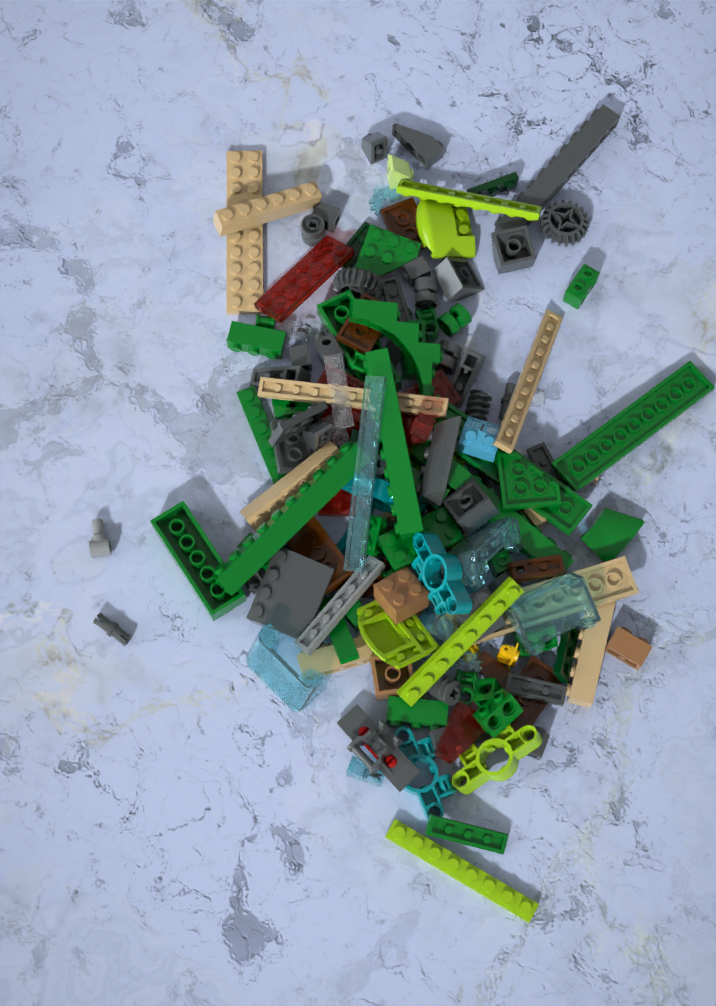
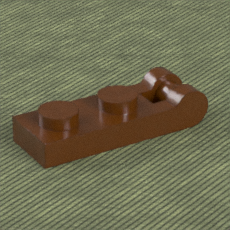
(536, 568)

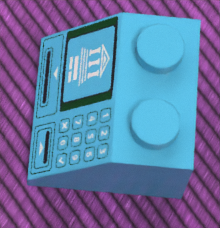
(478, 439)

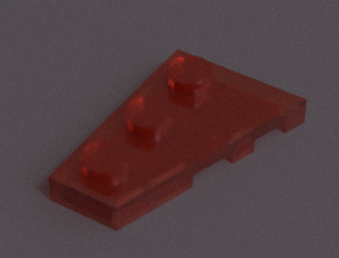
(458, 734)

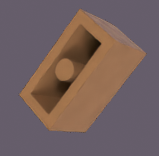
(628, 647)

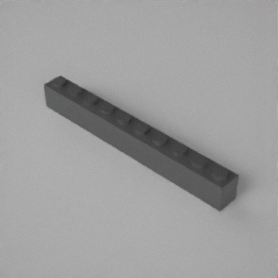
(565, 165)

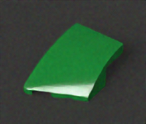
(610, 533)

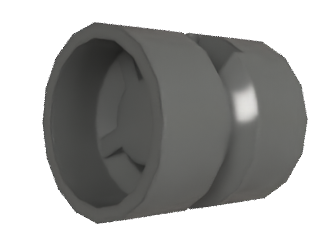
(312, 229)
(426, 292)
(451, 354)

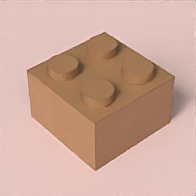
(401, 595)
(387, 678)

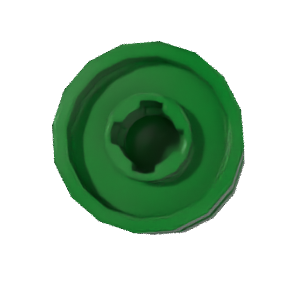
(454, 320)

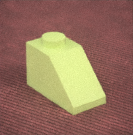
(397, 170)

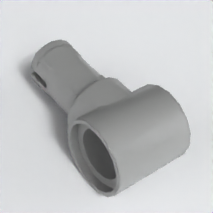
(100, 544)

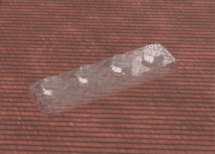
(338, 391)

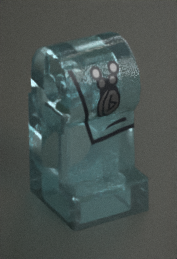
(360, 772)

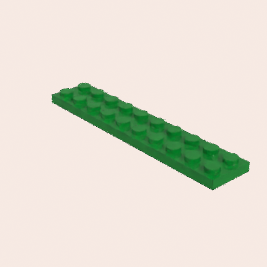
(632, 427)
(563, 517)

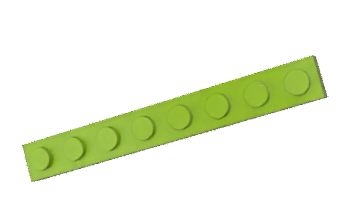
(475, 201)
(460, 641)
(462, 871)

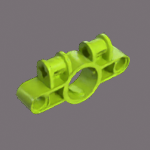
(474, 758)

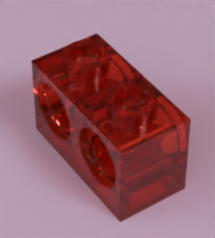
(420, 428)

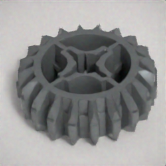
(569, 231)
(358, 282)

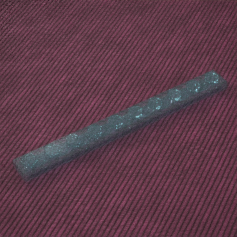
(364, 474)

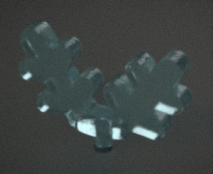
(377, 201)
(470, 657)

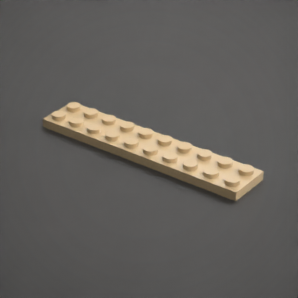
(244, 246)
(605, 582)

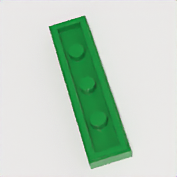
(342, 639)
(466, 834)

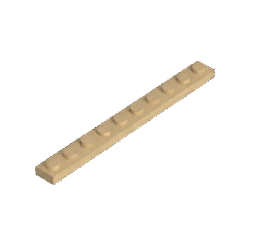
(527, 382)
(317, 393)

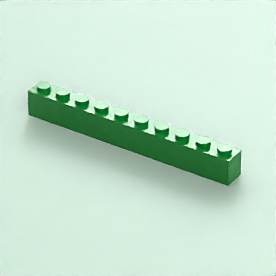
(395, 450)
(287, 520)
(533, 541)

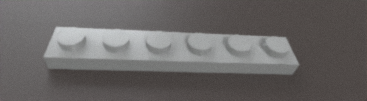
(339, 606)

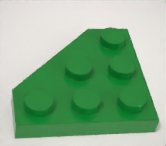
(386, 251)
(524, 484)

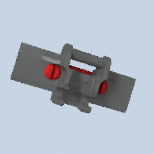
(381, 744)

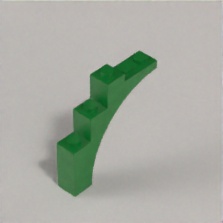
(385, 319)

